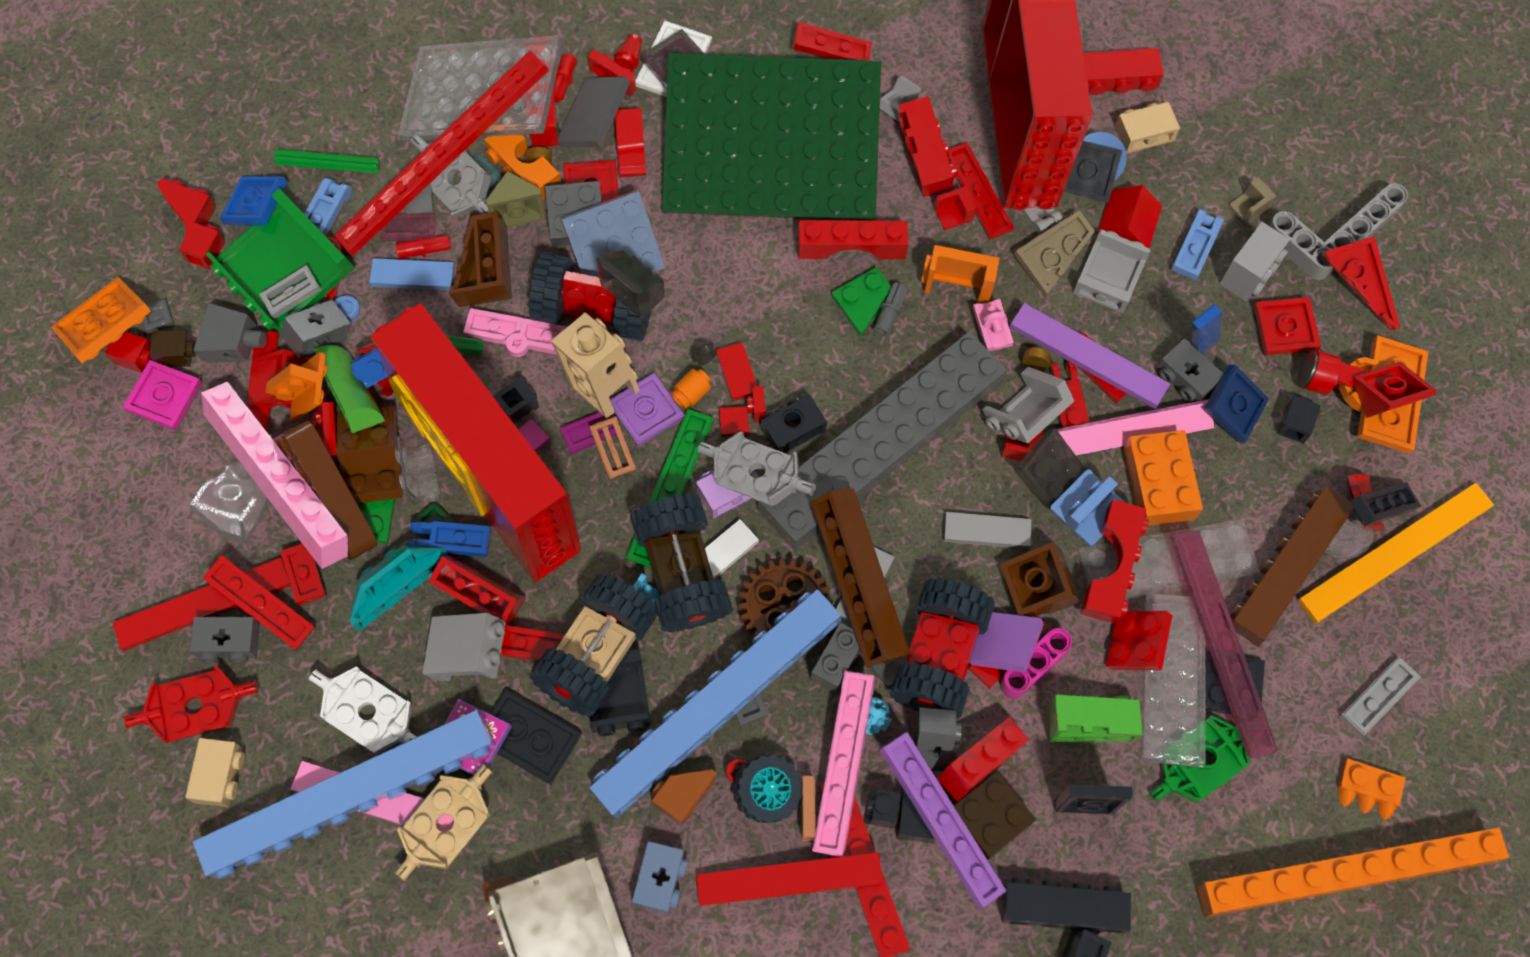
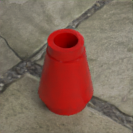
(629, 52)

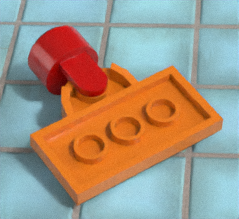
(1391, 429)

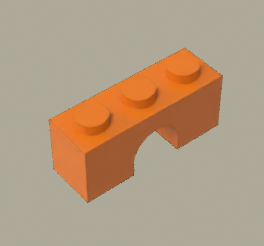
(507, 151)

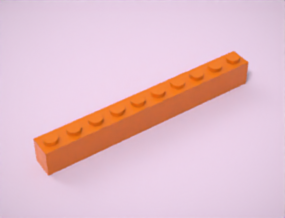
(1352, 872)

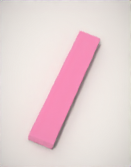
(1116, 431)
(844, 764)
(395, 810)

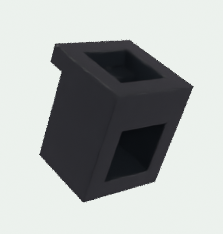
(518, 393)
(882, 808)

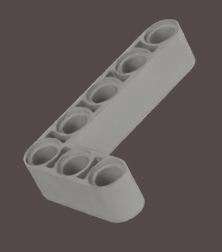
(1362, 222)

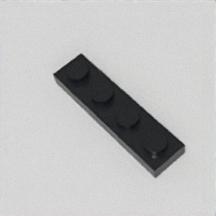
(1385, 504)

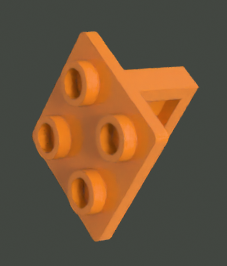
(300, 385)

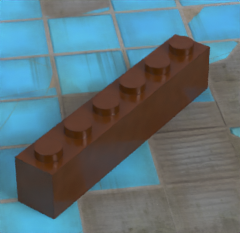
(1292, 566)
(860, 577)

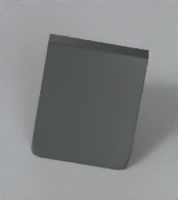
(421, 203)

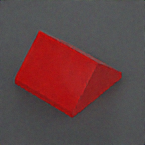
(1132, 214)
(1390, 388)

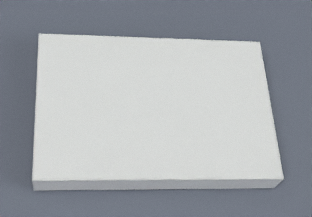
(645, 78)

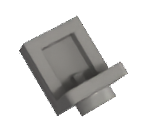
(903, 92)

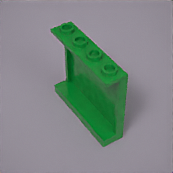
(276, 251)

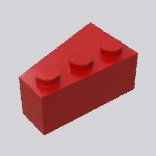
(925, 147)

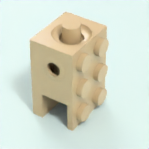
(587, 354)

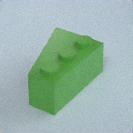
(1093, 719)

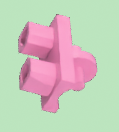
(993, 325)

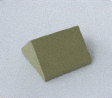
(516, 201)

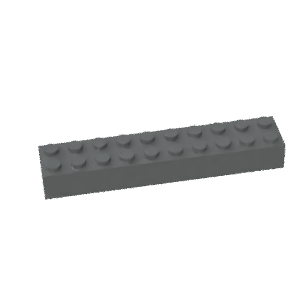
(890, 434)

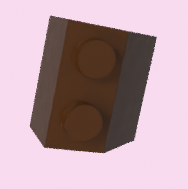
(1040, 581)

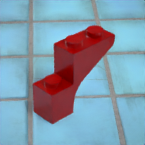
(195, 211)

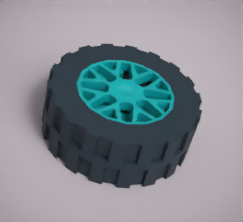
(767, 789)

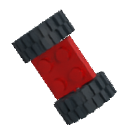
(562, 292)
(942, 646)

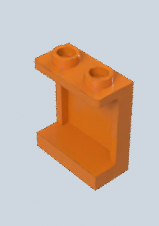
(961, 269)

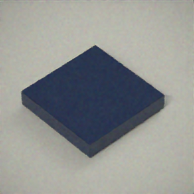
(1236, 404)

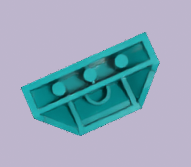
(391, 581)

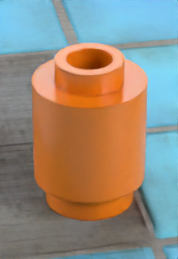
(691, 388)

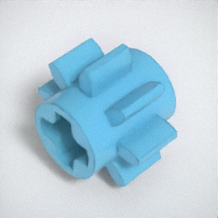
(878, 716)

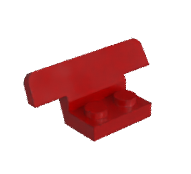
(264, 366)

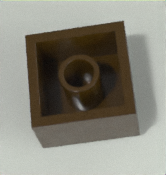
(994, 815)

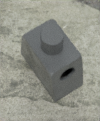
(227, 336)

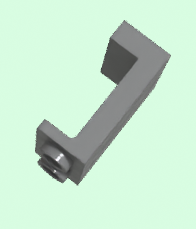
(1112, 271)
(1031, 408)
(464, 646)

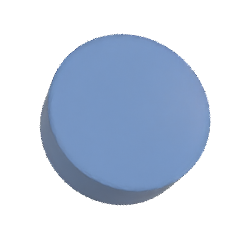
(349, 307)

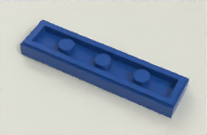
(1206, 329)

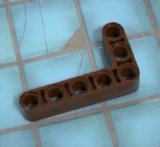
(318, 470)

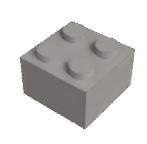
(1255, 262)

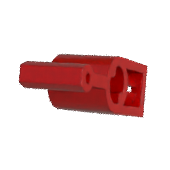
(630, 142)

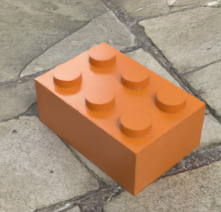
(1163, 477)

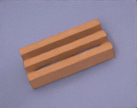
(620, 470)
(808, 808)

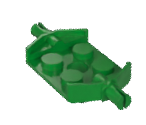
(1198, 782)

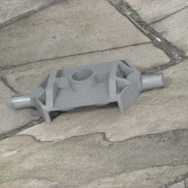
(469, 192)
(740, 456)

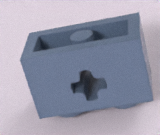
(660, 859)

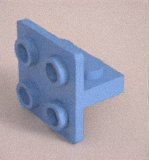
(1085, 505)

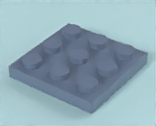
(611, 228)

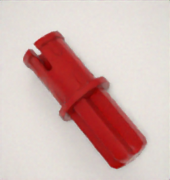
(564, 76)
(422, 246)

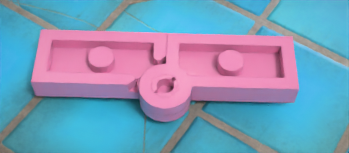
(514, 332)

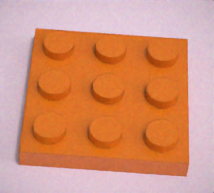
(101, 320)

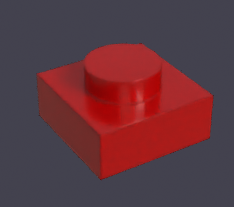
(756, 403)

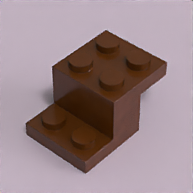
(370, 459)

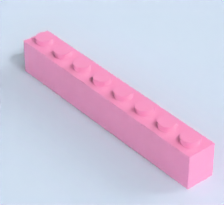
(275, 475)

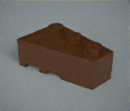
(485, 263)

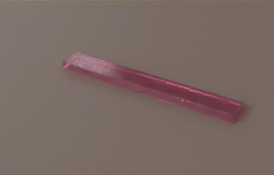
(1224, 644)

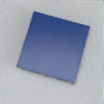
(252, 200)

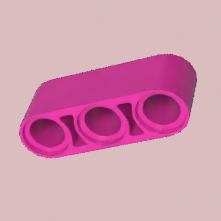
(1046, 654)

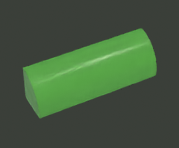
(350, 394)

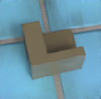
(1253, 202)

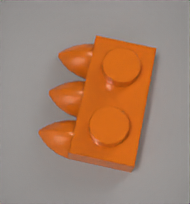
(1370, 786)

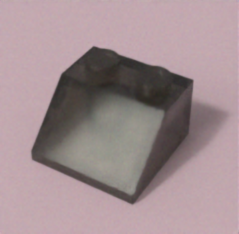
(630, 282)

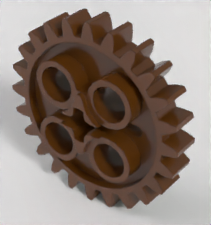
(775, 581)

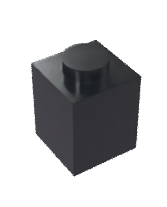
(1299, 419)

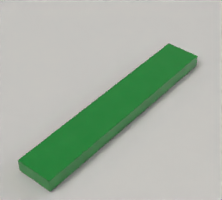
(676, 470)

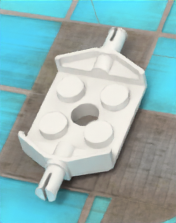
(352, 691)

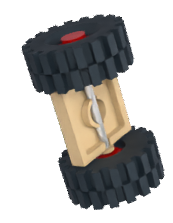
(594, 645)

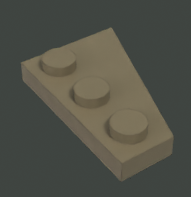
(1054, 250)

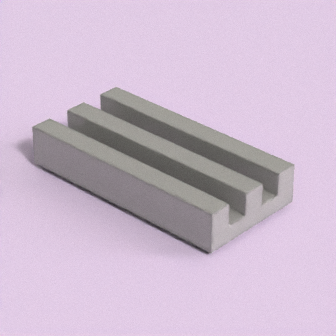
(292, 295)

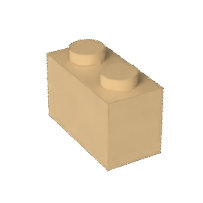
(1147, 127)
(215, 772)

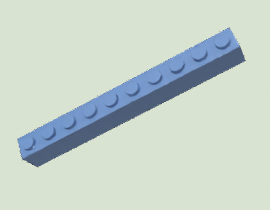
(716, 703)
(344, 794)

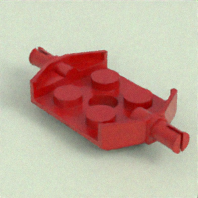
(167, 705)

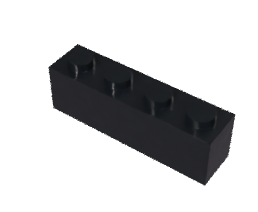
(1067, 907)

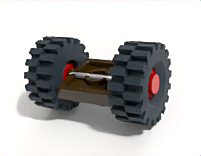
(680, 563)

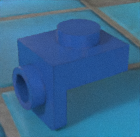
(368, 368)

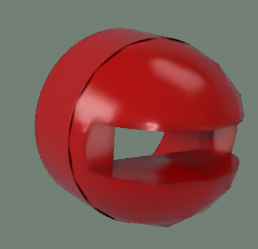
(731, 766)

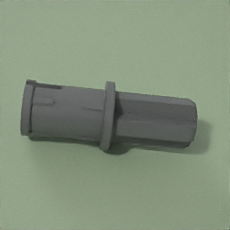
(890, 309)

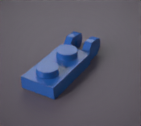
(453, 537)

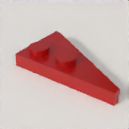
(1364, 272)

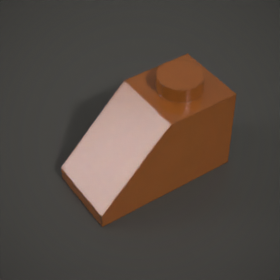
(682, 794)

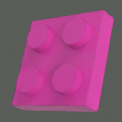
(162, 395)

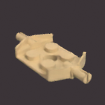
(451, 798)

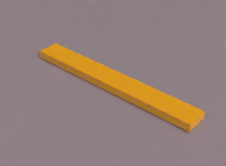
(1395, 553)

